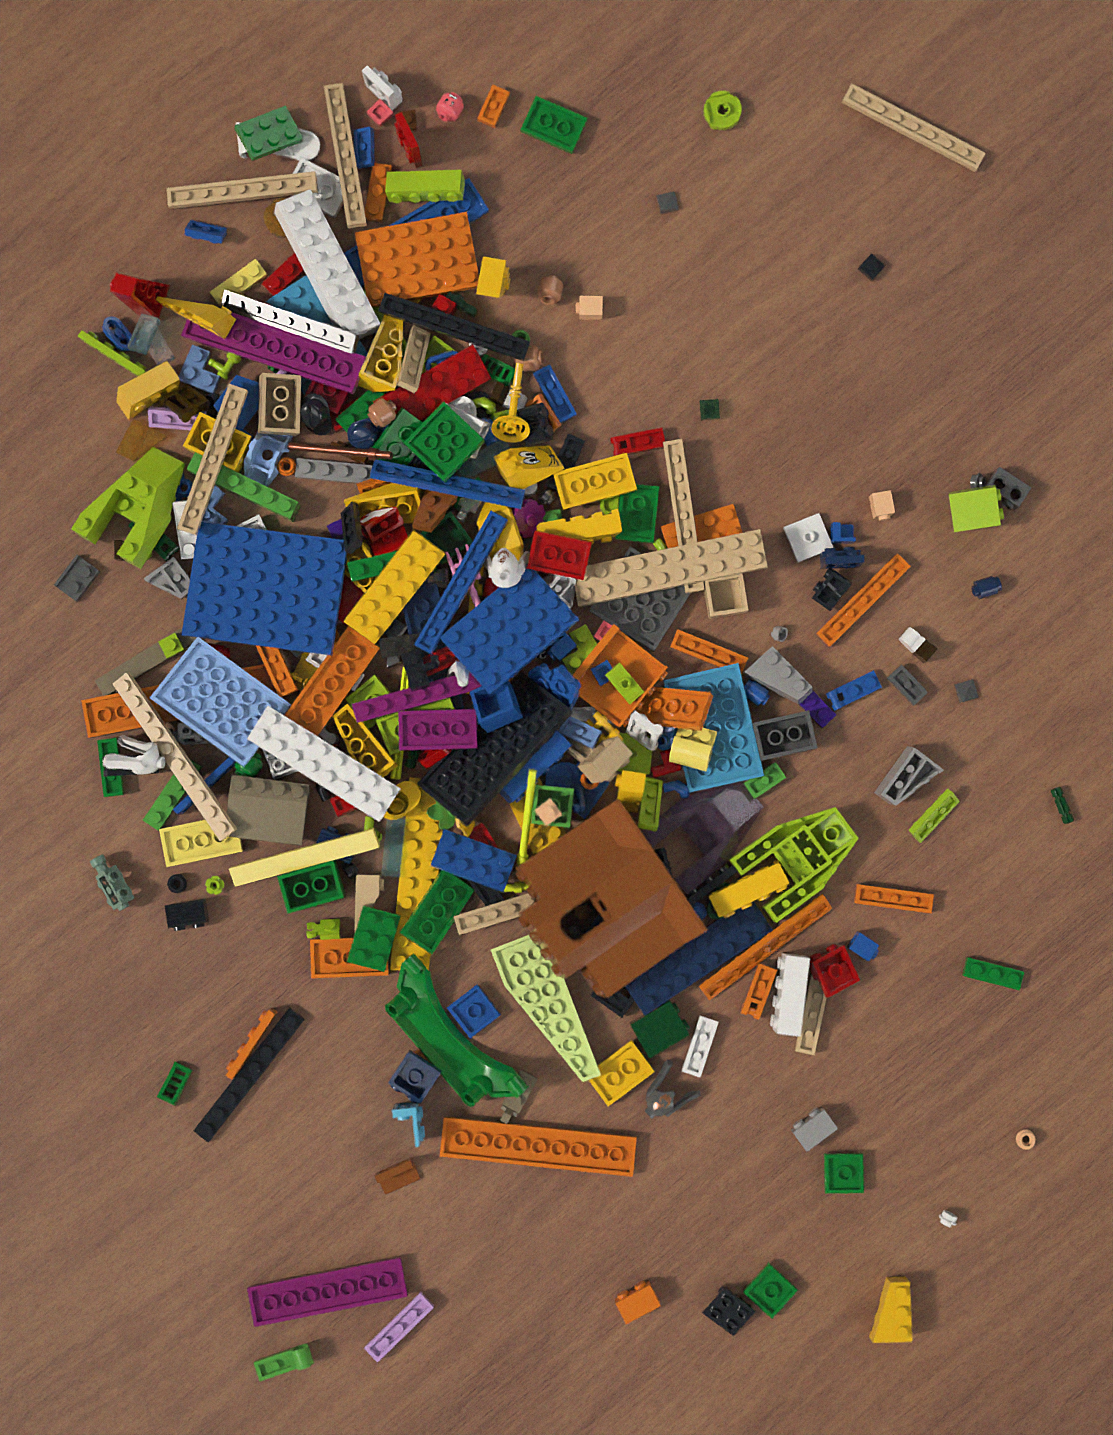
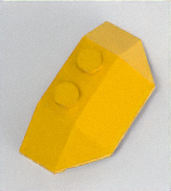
(510, 536)

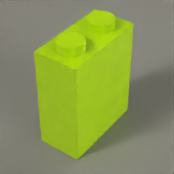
(975, 508)

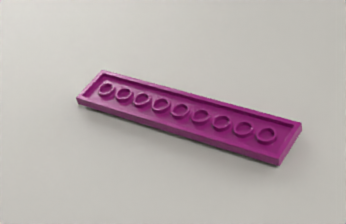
(283, 351)

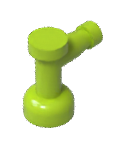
(223, 370)

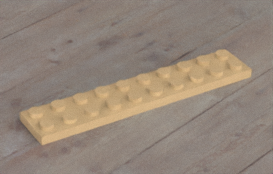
(671, 568)

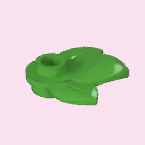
(439, 813)

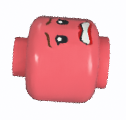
(449, 107)

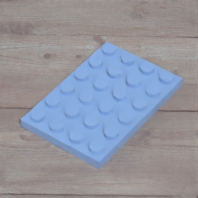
(217, 699)

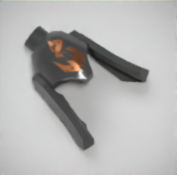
(660, 1102)

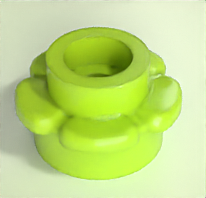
(219, 885)

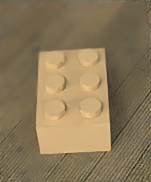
(279, 404)

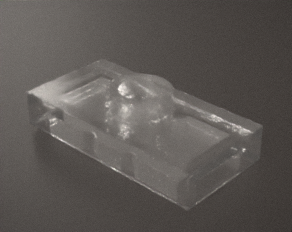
(160, 350)

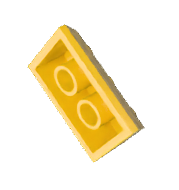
(200, 434)

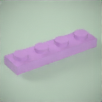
(399, 1326)

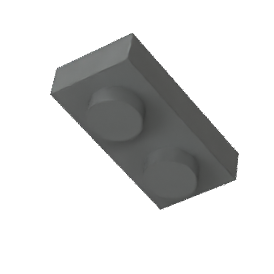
(907, 685)

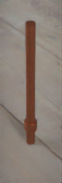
(371, 453)

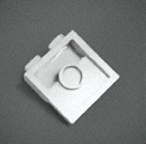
(382, 88)

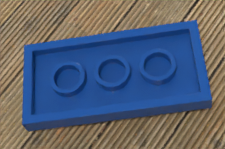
(473, 860)

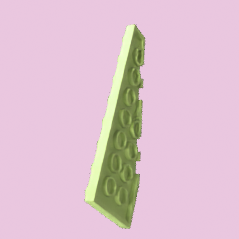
(546, 1002)

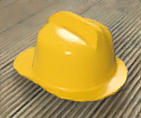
(407, 797)

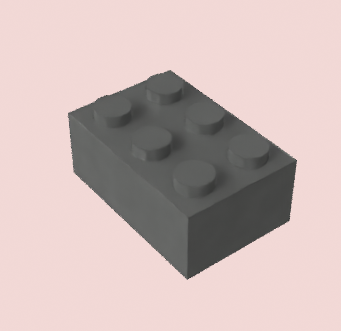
(784, 735)

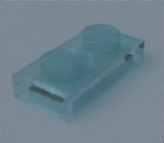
(143, 334)

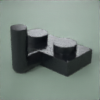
(416, 669)

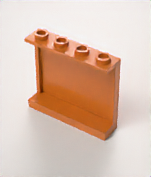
(642, 666)

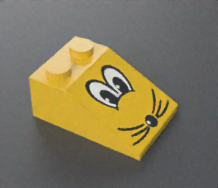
(527, 465)

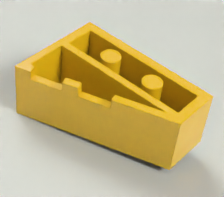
(894, 1312)

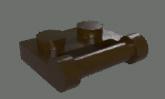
(189, 398)

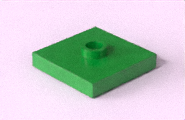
(843, 1173)
(770, 1290)

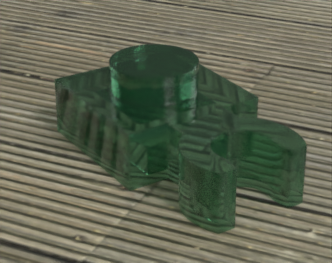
(462, 305)

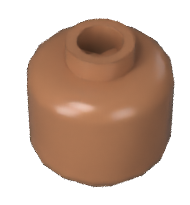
(550, 290)
(533, 359)
(382, 412)

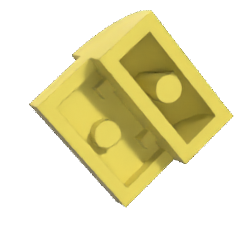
(693, 748)

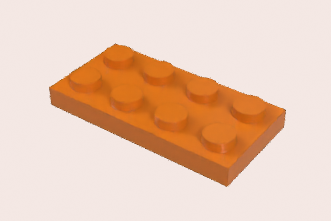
(708, 525)
(677, 708)
(330, 960)

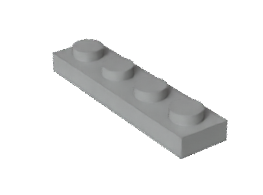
(332, 471)

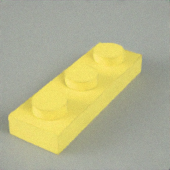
(241, 281)

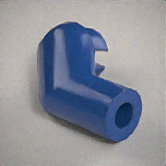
(678, 786)
(580, 807)

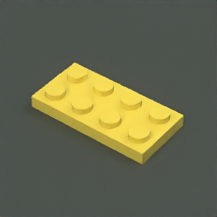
(194, 843)

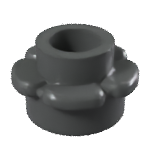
(977, 481)

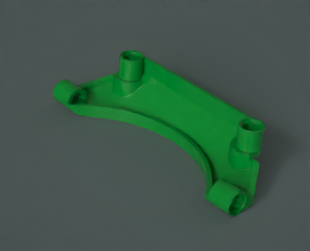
(431, 1030)

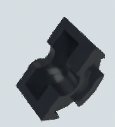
(831, 589)

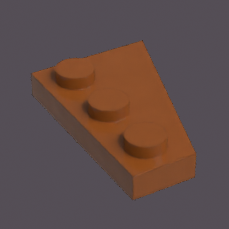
(432, 510)

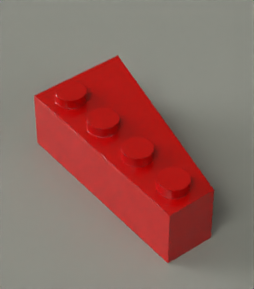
(139, 293)

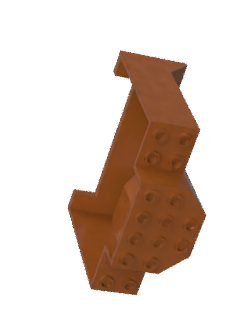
(615, 864)

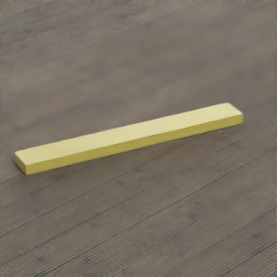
(304, 857)

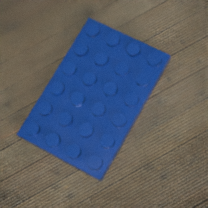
(509, 630)

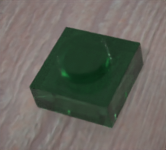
(709, 409)

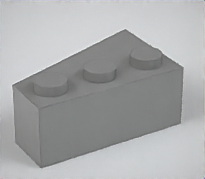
(780, 676)
(906, 776)

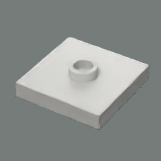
(807, 537)

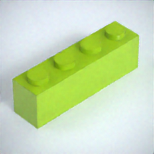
(425, 186)

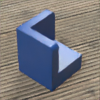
(842, 533)
(600, 671)

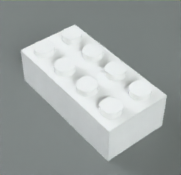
(790, 994)

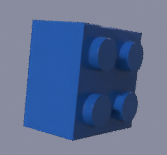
(496, 709)

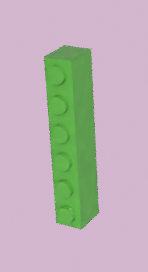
(251, 490)

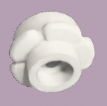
(948, 1218)

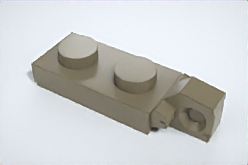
(513, 1105)

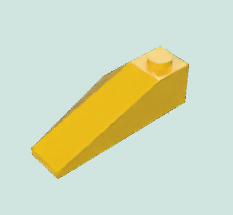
(403, 497)

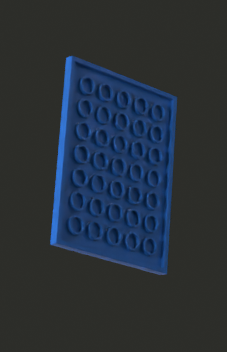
(265, 588)

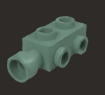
(115, 883)

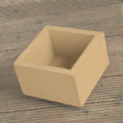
(725, 596)
(605, 760)

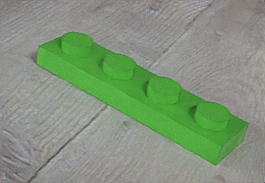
(166, 802)

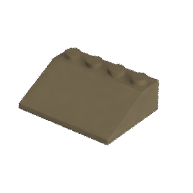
(268, 809)

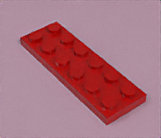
(441, 383)

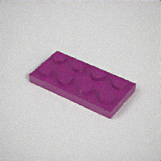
(437, 729)

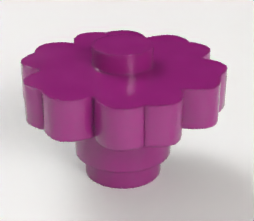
(528, 517)

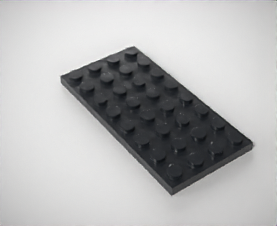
(473, 777)

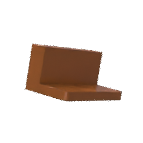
(397, 1175)

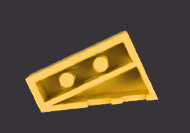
(493, 277)
(146, 389)
(630, 789)

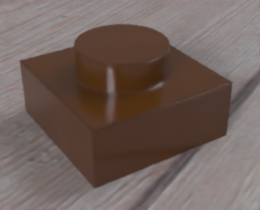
(410, 116)

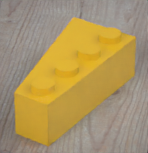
(592, 529)
(362, 743)

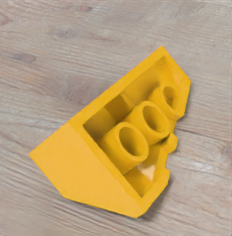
(207, 316)
(383, 362)

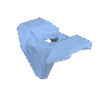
(265, 470)

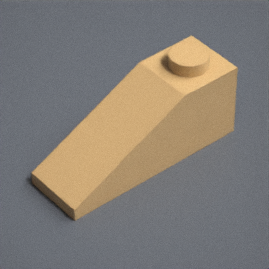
(367, 892)

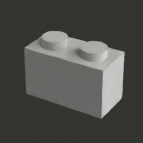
(813, 1128)

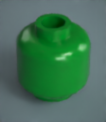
(252, 767)

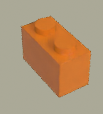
(637, 1301)

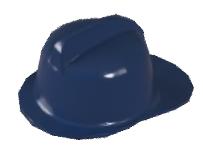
(364, 433)

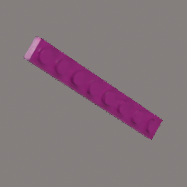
(406, 699)

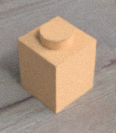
(589, 307)
(882, 505)
(548, 812)

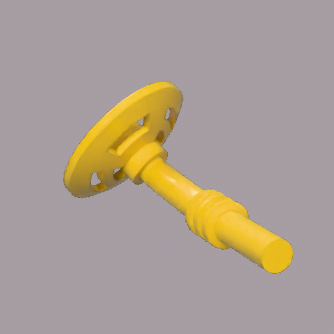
(511, 420)

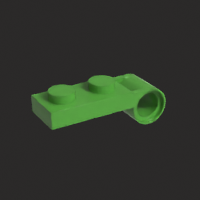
(284, 1361)

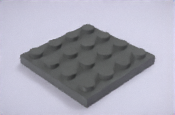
(644, 615)

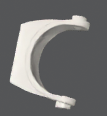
(460, 671)

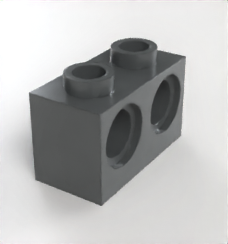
(1009, 484)

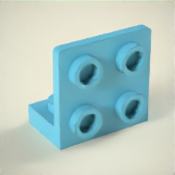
(404, 1110)

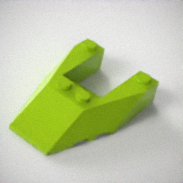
(142, 496)
(807, 851)

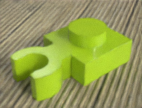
(326, 929)

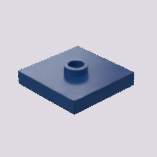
(473, 1011)

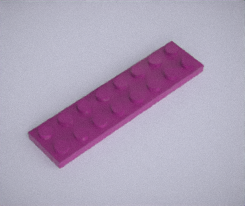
(327, 1291)

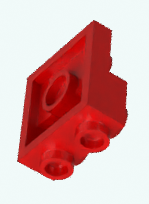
(833, 970)

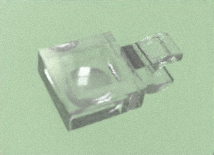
(467, 506)

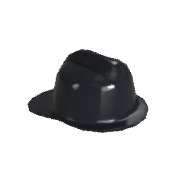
(316, 414)

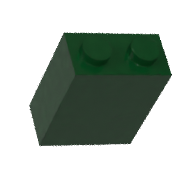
(660, 1028)

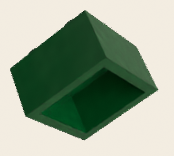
(449, 536)

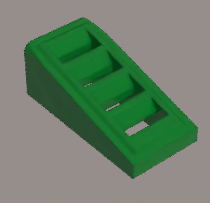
(510, 377)
(177, 1094)

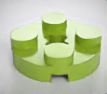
(717, 120)

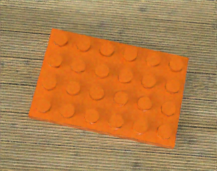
(418, 258)

